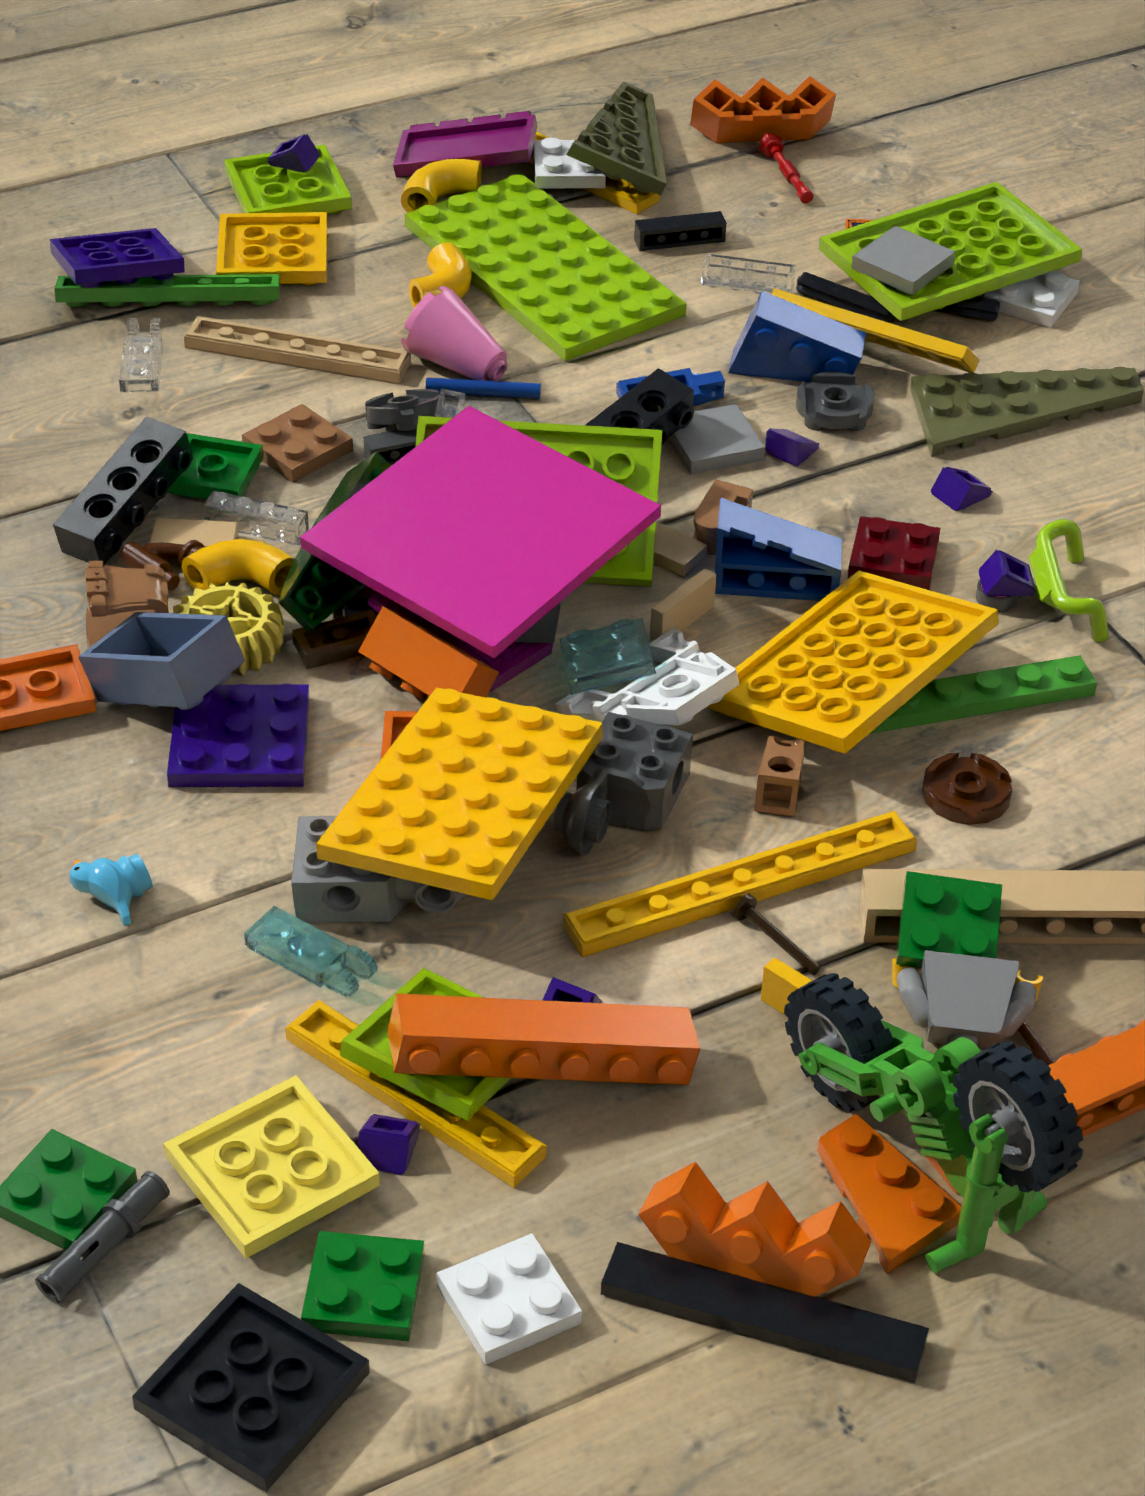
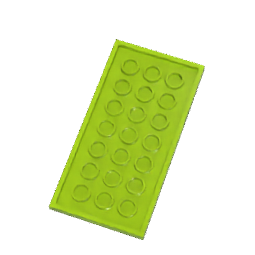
(547, 266)

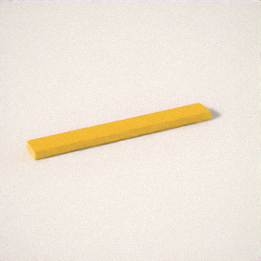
(722, 887)

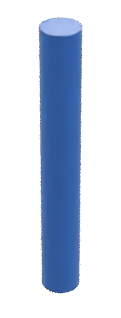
(486, 388)

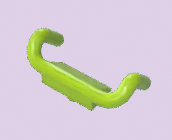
(1049, 580)

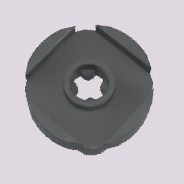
(819, 409)
(401, 410)

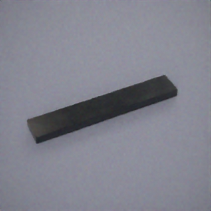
(765, 1311)

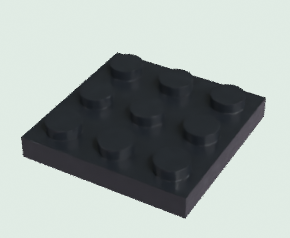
(251, 1386)

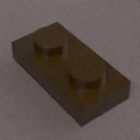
(333, 639)

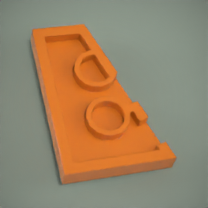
(890, 1195)

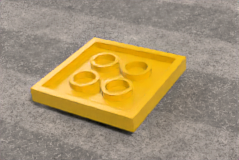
(274, 245)

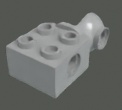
(348, 894)

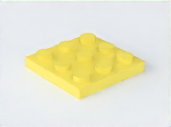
(271, 1166)

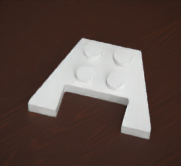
(672, 696)

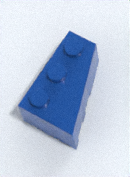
(794, 343)
(773, 556)

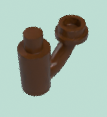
(136, 556)

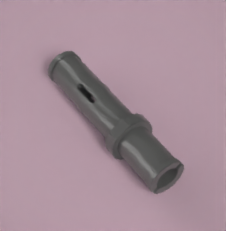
(119, 1220)

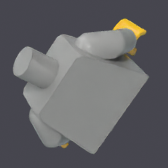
(966, 997)

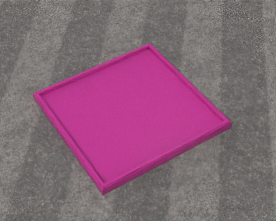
(481, 530)

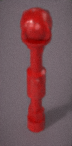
(772, 147)

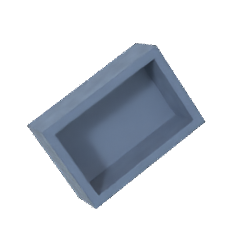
(162, 659)

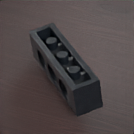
(654, 403)
(123, 491)

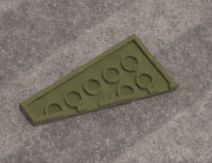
(625, 140)
(1012, 403)

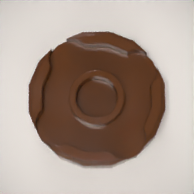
(967, 788)

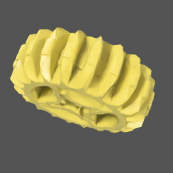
(252, 616)

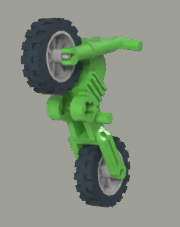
(983, 1114)

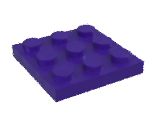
(117, 257)
(241, 738)

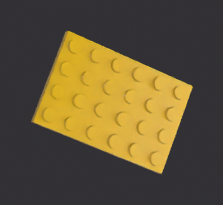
(854, 660)
(461, 793)

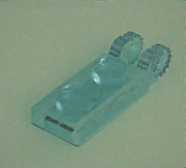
(309, 952)

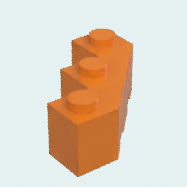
(762, 110)
(754, 1234)

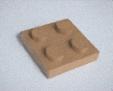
(299, 442)

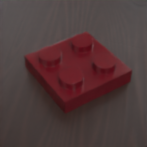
(895, 550)

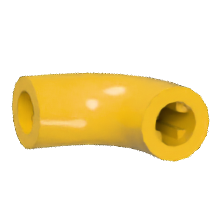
(440, 179)
(448, 269)
(238, 561)

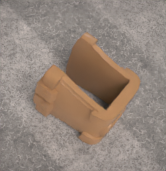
(118, 593)

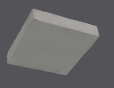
(903, 260)
(717, 440)

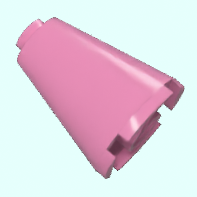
(453, 337)

